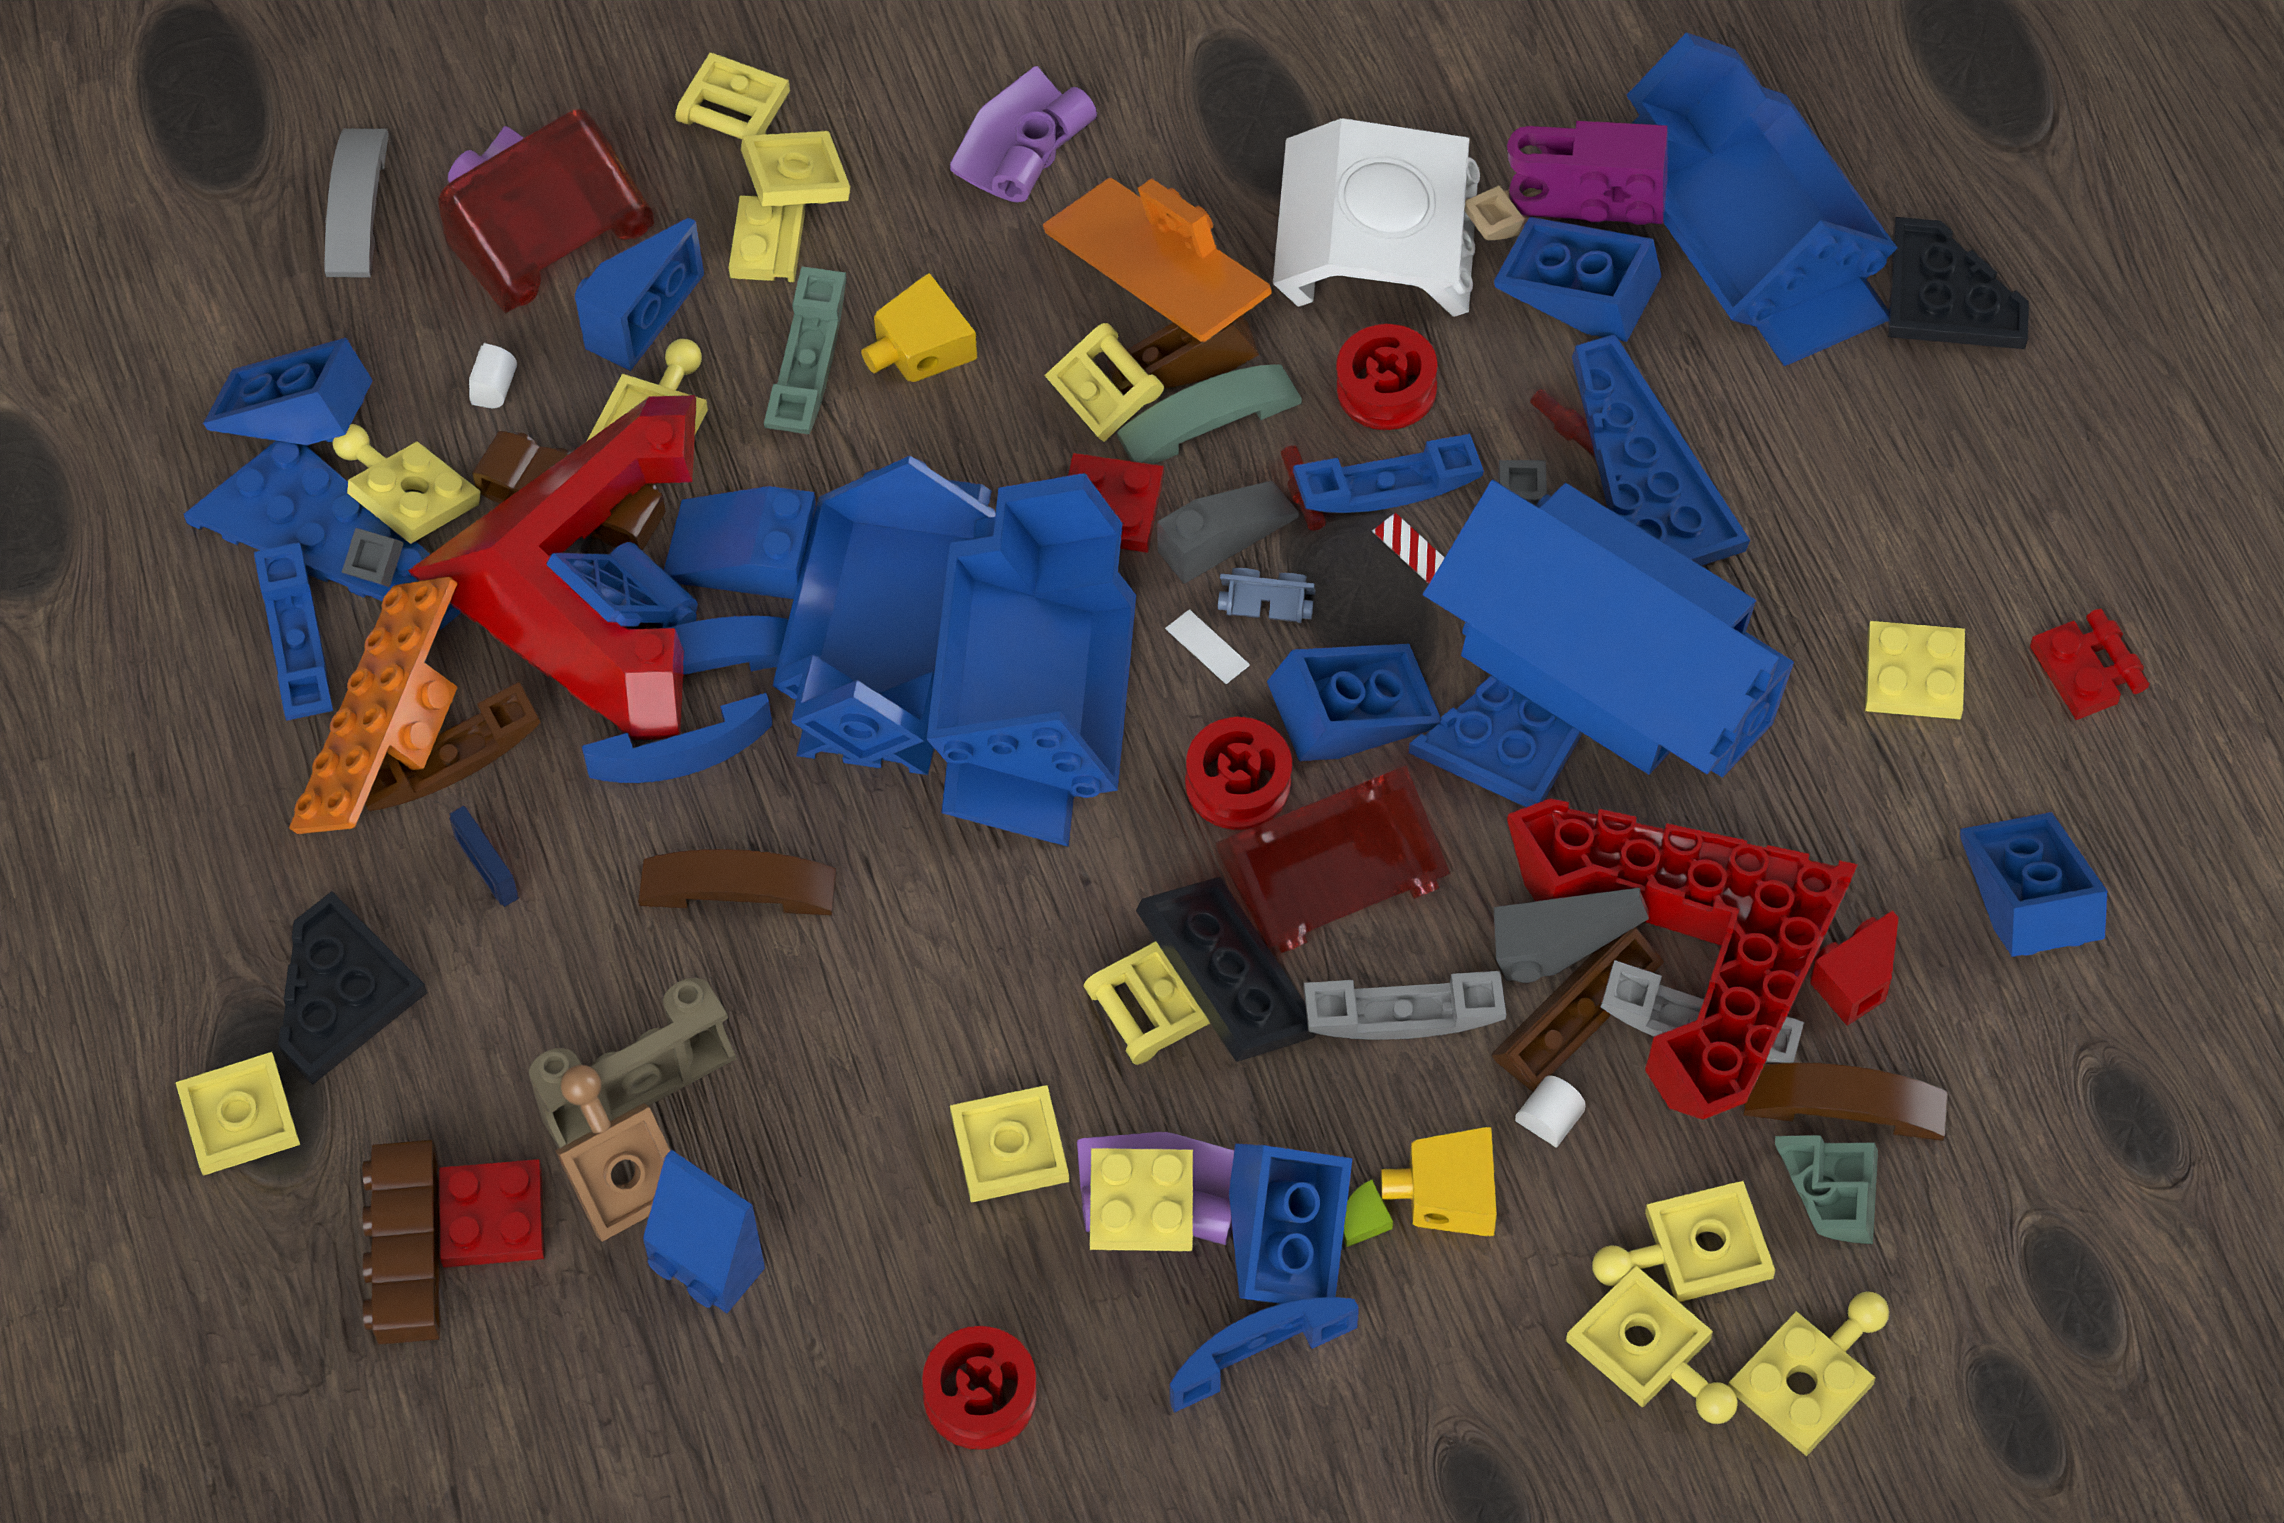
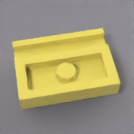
(766, 240)

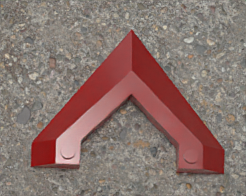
(524, 604)
(1752, 900)

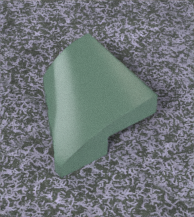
(1834, 1184)

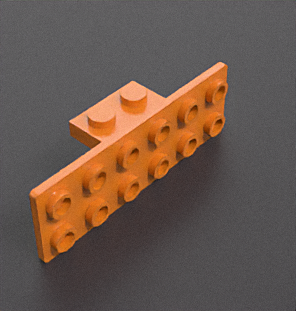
(1160, 254)
(389, 707)

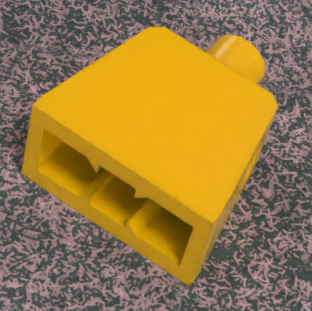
(920, 333)
(1448, 1182)

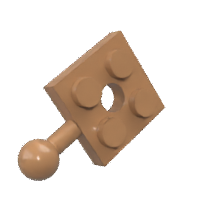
(593, 1156)

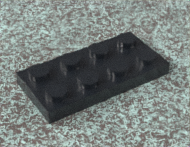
(1227, 968)

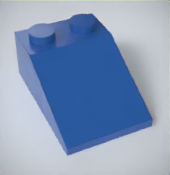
(1582, 275)
(638, 293)
(293, 396)
(742, 540)
(1351, 699)
(2035, 884)
(1287, 1221)
(702, 1235)

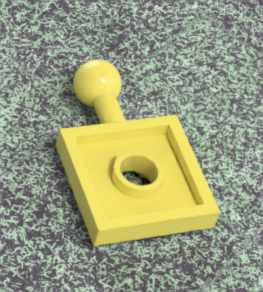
(681, 358)
(385, 481)
(1688, 1267)
(1805, 1349)
(1648, 1368)

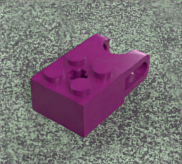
(1591, 171)

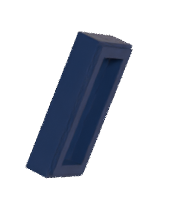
(483, 856)

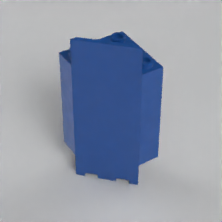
(1761, 203)
(871, 613)
(1610, 630)
(1033, 660)

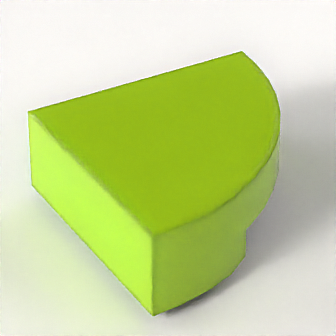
(1365, 1215)

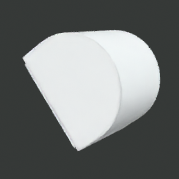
(491, 376)
(1552, 1110)

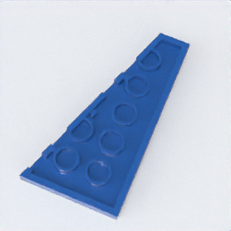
(1645, 461)
(295, 498)
(1500, 743)

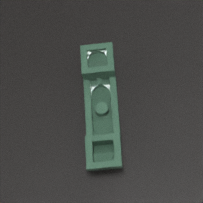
(808, 351)
(1204, 407)

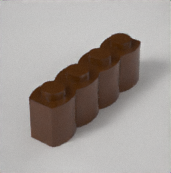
(517, 460)
(404, 1242)

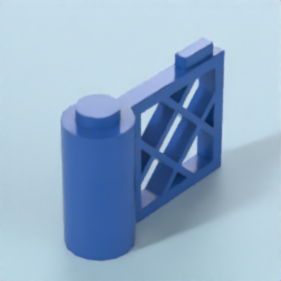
(626, 587)

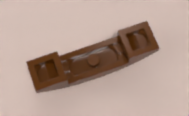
(458, 751)
(738, 877)
(1849, 1094)

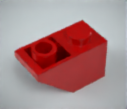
(1859, 970)

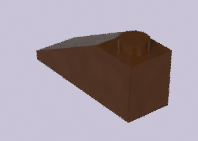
(1182, 359)

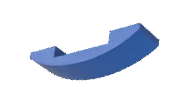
(1389, 482)
(294, 631)
(731, 642)
(683, 754)
(1317, 1318)

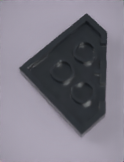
(1948, 292)
(339, 988)

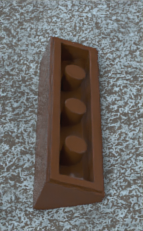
(1570, 1012)

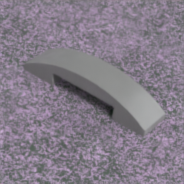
(352, 202)
(1654, 1009)
(1405, 1011)

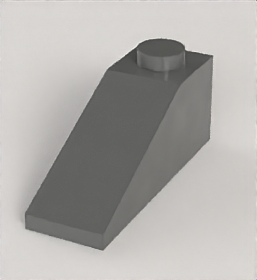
(1220, 527)
(1555, 933)

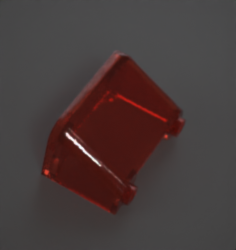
(539, 206)
(1334, 858)

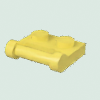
(736, 88)
(1092, 392)
(1160, 996)

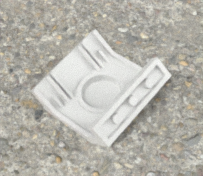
(1377, 209)

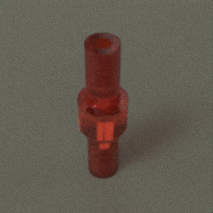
(1567, 422)
(1292, 457)

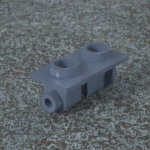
(1249, 591)

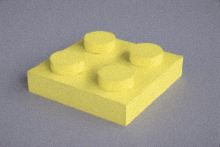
(795, 168)
(1915, 670)
(237, 1113)
(1009, 1143)
(1141, 1199)

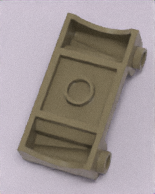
(643, 1071)

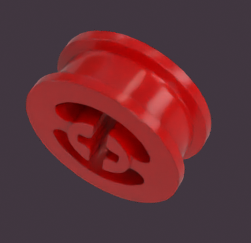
(1389, 356)
(1249, 749)
(989, 1359)

